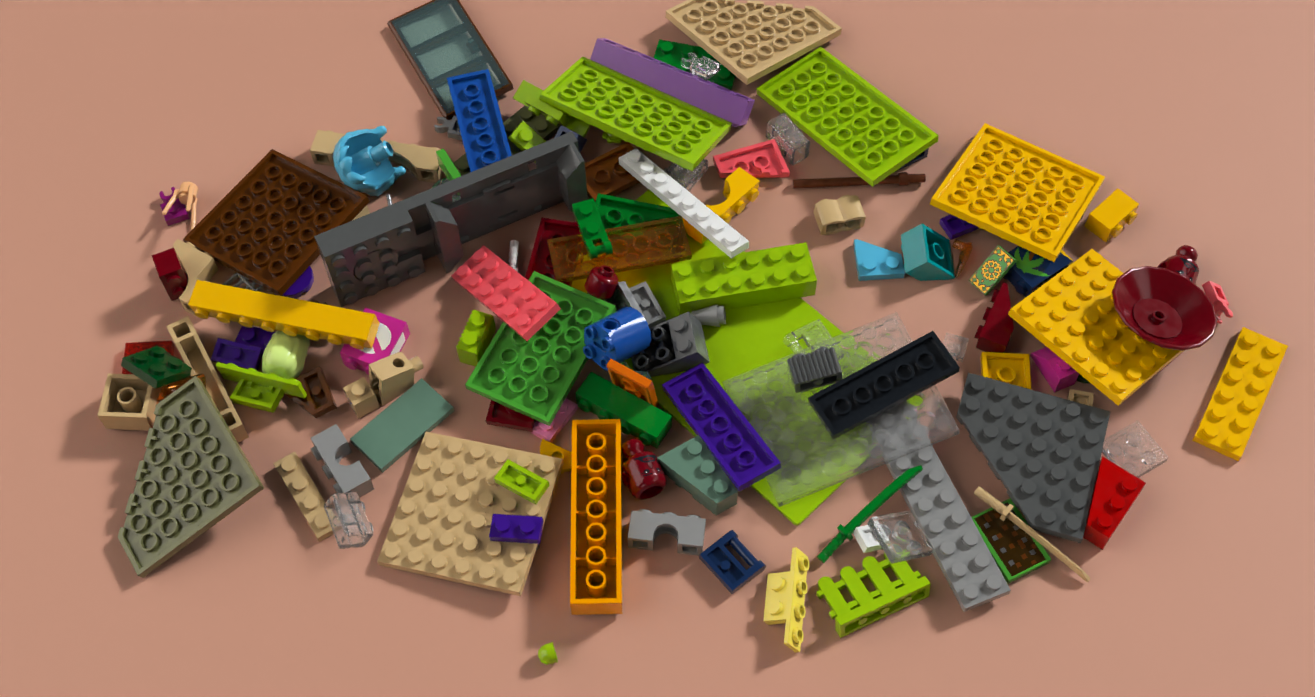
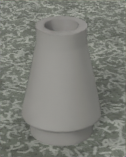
(711, 316)

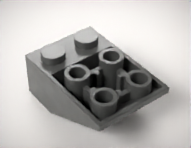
(673, 347)

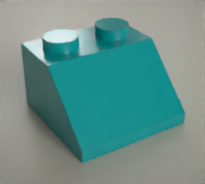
(927, 254)

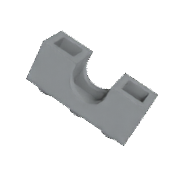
(331, 448)
(647, 526)

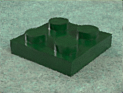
(156, 367)

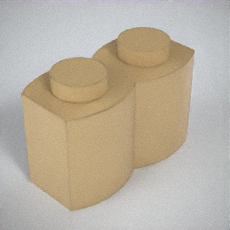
(839, 214)

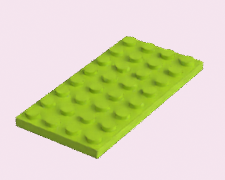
(636, 113)
(847, 116)

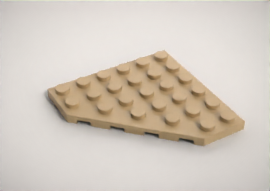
(752, 36)

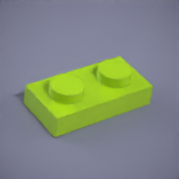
(525, 137)
(521, 481)

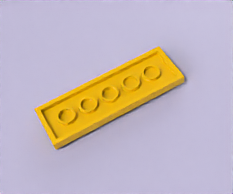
(1240, 394)

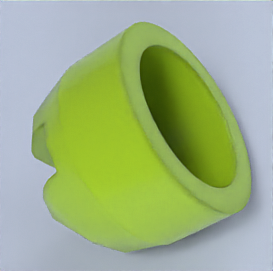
(547, 654)

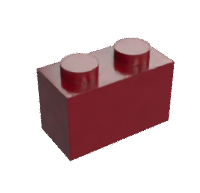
(171, 272)

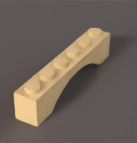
(416, 159)
(196, 357)

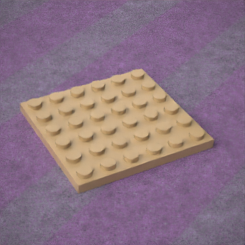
(449, 511)

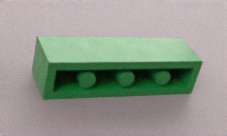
(613, 402)

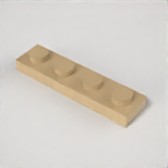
(305, 494)

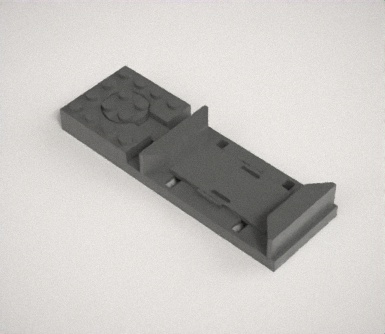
(395, 240)

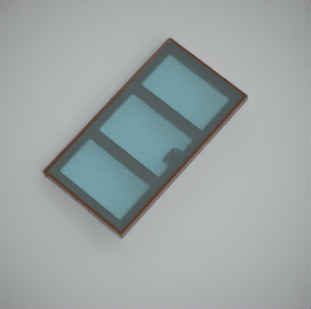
(445, 44)

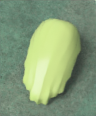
(285, 355)

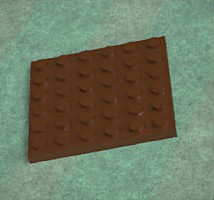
(271, 221)

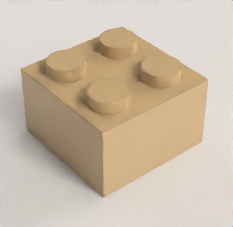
(128, 403)

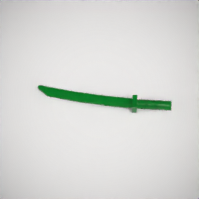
(868, 510)

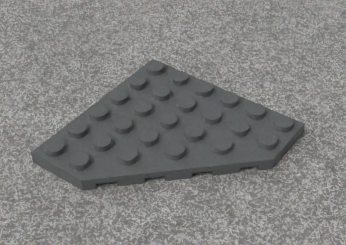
(1039, 449)

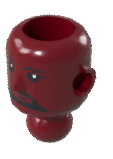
(1183, 263)
(642, 471)

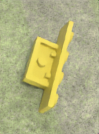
(786, 599)

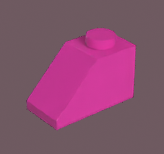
(1054, 369)

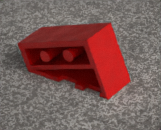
(1111, 500)

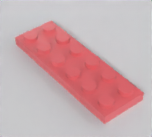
(505, 293)

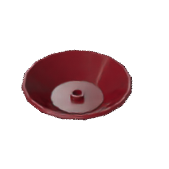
(1164, 308)

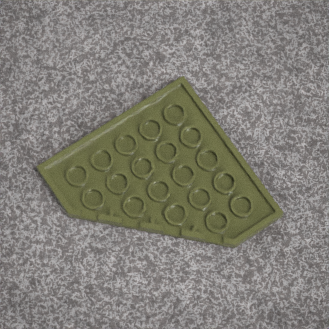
(186, 480)

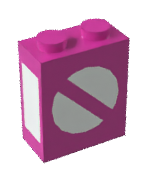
(389, 340)

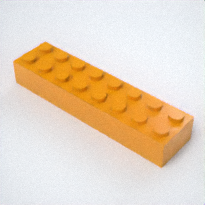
(596, 517)

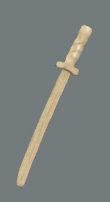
(1006, 512)

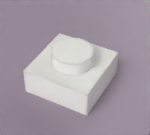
(866, 539)

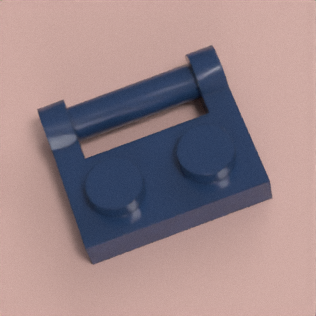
(726, 566)

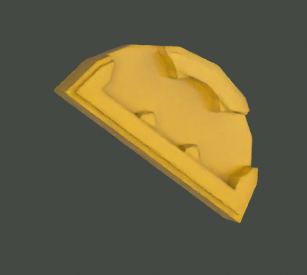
(550, 449)

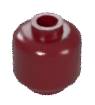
(601, 282)

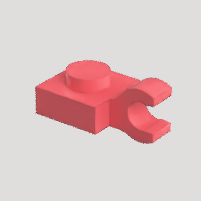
(1218, 299)

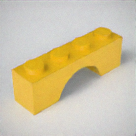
(739, 190)

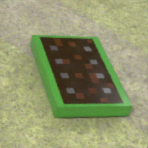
(1009, 545)

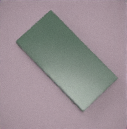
(402, 425)

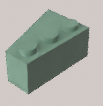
(700, 474)

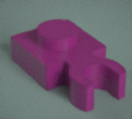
(176, 213)

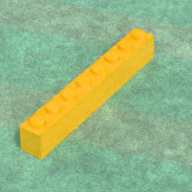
(284, 314)

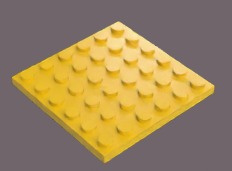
(1018, 192)
(1080, 325)

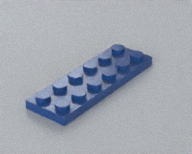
(479, 119)

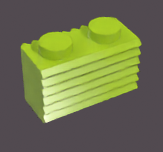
(475, 337)

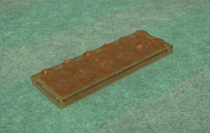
(633, 248)

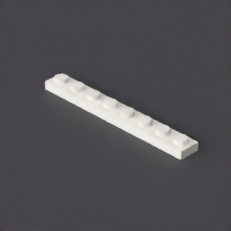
(684, 203)

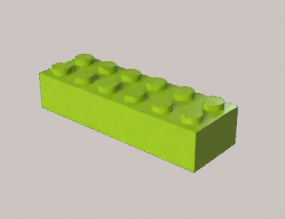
(744, 279)

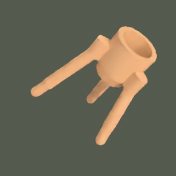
(187, 196)

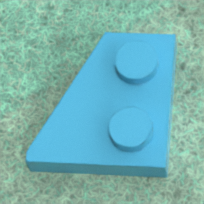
(877, 262)

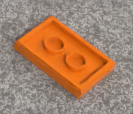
(632, 382)

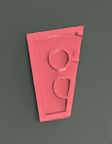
(759, 160)

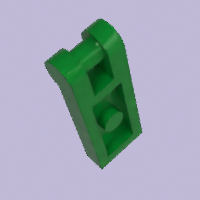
(591, 228)

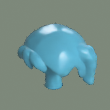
(364, 161)

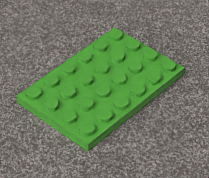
(541, 371)

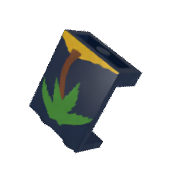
(1033, 269)

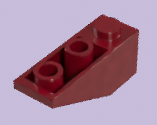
(998, 326)

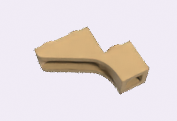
(197, 266)

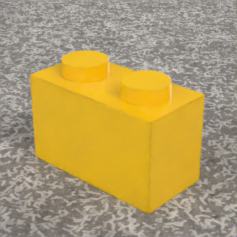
(1112, 215)

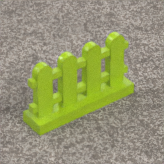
(871, 606)

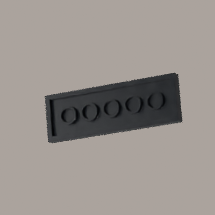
(883, 384)

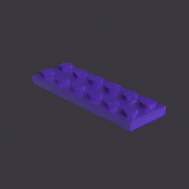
(721, 426)

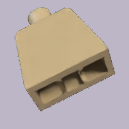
(393, 376)

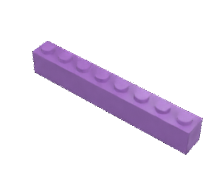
(674, 81)

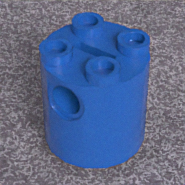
(617, 337)

